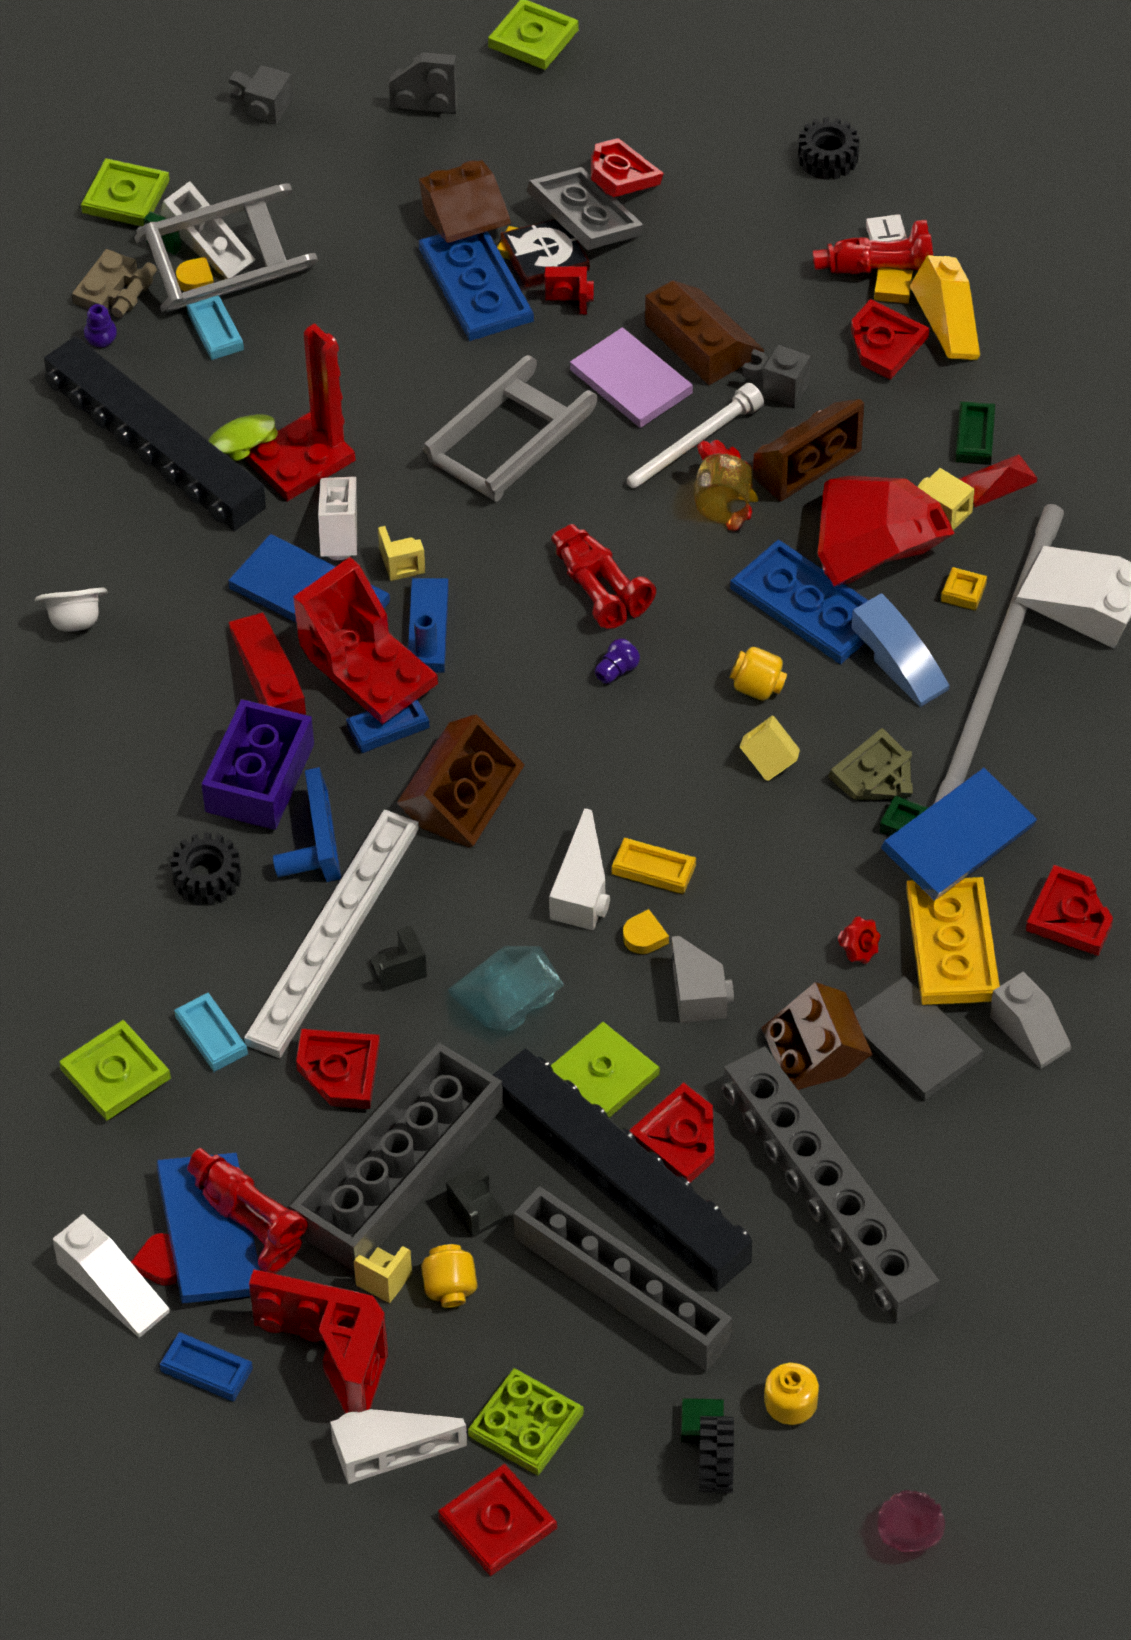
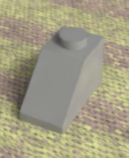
(699, 983)
(1029, 1020)

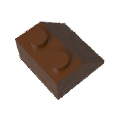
(463, 201)

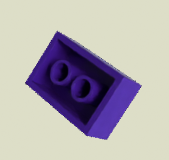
(258, 764)

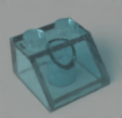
(508, 986)

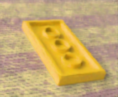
(953, 943)

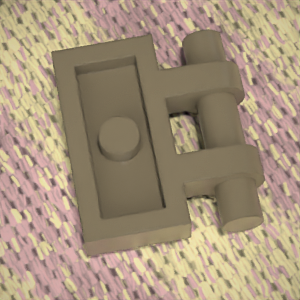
(106, 282)

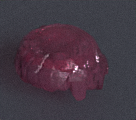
(911, 1521)

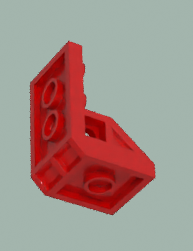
(350, 642)
(343, 1319)

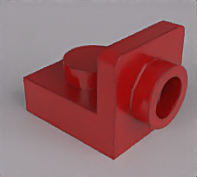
(569, 284)

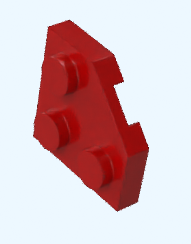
(621, 169)
(885, 338)
(1071, 912)
(339, 1065)
(679, 1132)

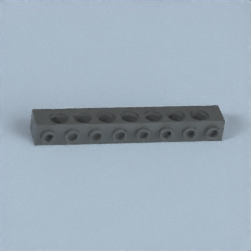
(762, 1076)

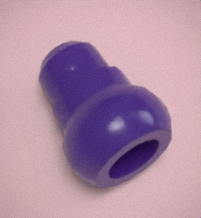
(100, 329)
(619, 658)

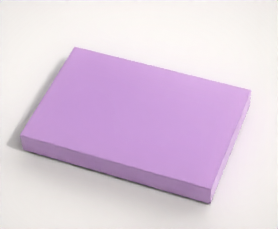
(631, 377)

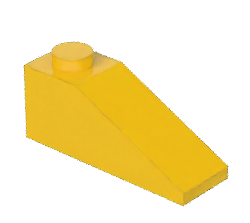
(947, 304)

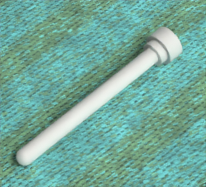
(746, 400)

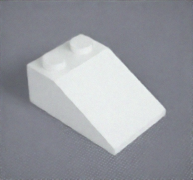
(1081, 591)

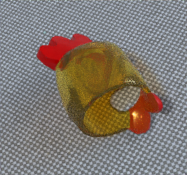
(720, 480)

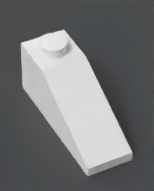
(210, 238)
(338, 517)
(580, 885)
(108, 1275)
(388, 1440)

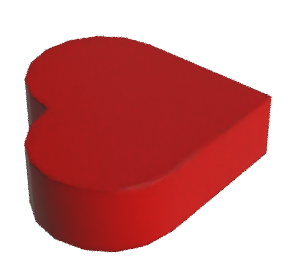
(156, 1260)

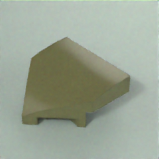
(875, 770)

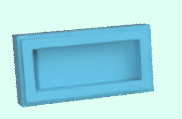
(215, 327)
(211, 1032)

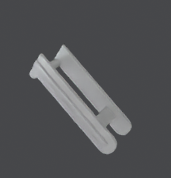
(264, 233)
(511, 386)

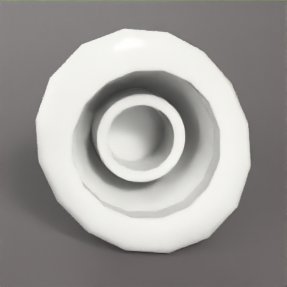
(72, 609)

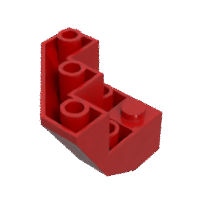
(875, 523)

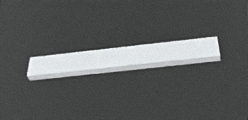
(331, 934)

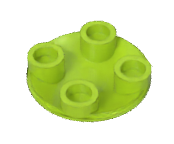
(244, 433)

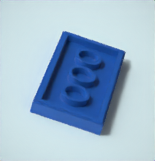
(476, 284)
(279, 573)
(802, 599)
(958, 833)
(208, 1250)

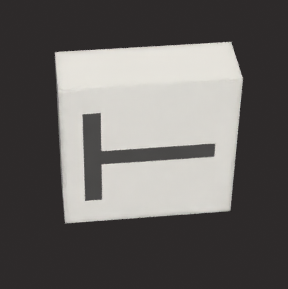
(886, 228)

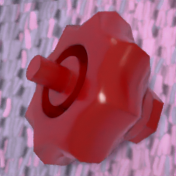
(860, 940)

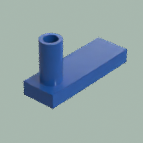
(429, 621)
(325, 853)

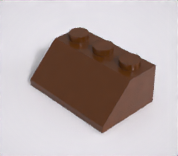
(698, 331)
(810, 449)
(461, 781)

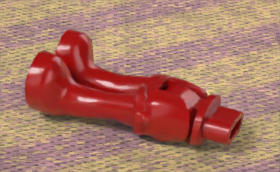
(863, 255)
(589, 559)
(236, 1197)

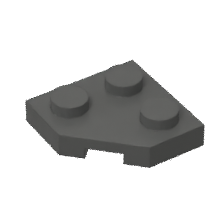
(426, 84)

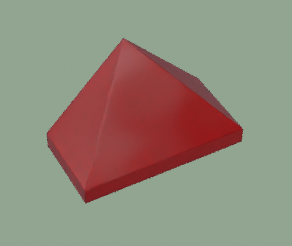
(999, 479)

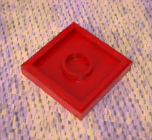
(497, 1519)

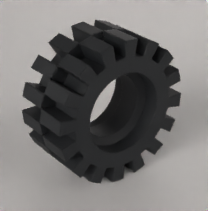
(825, 161)
(206, 886)
(716, 1454)

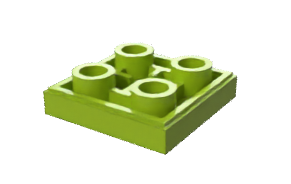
(526, 1421)

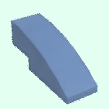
(899, 650)

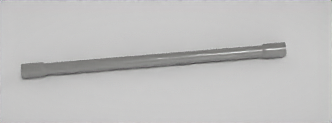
(1044, 535)

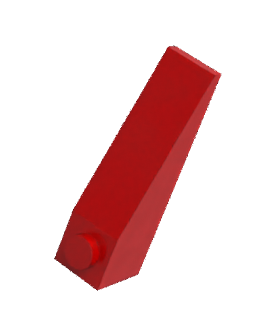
(267, 664)

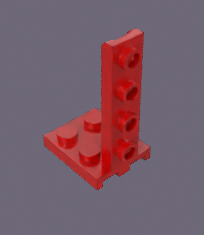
(315, 442)

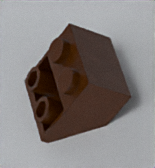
(817, 1037)

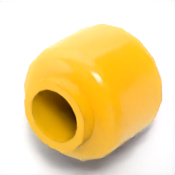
(758, 673)
(449, 1275)
(791, 1393)

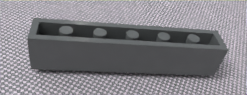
(623, 1278)

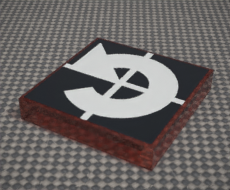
(542, 246)

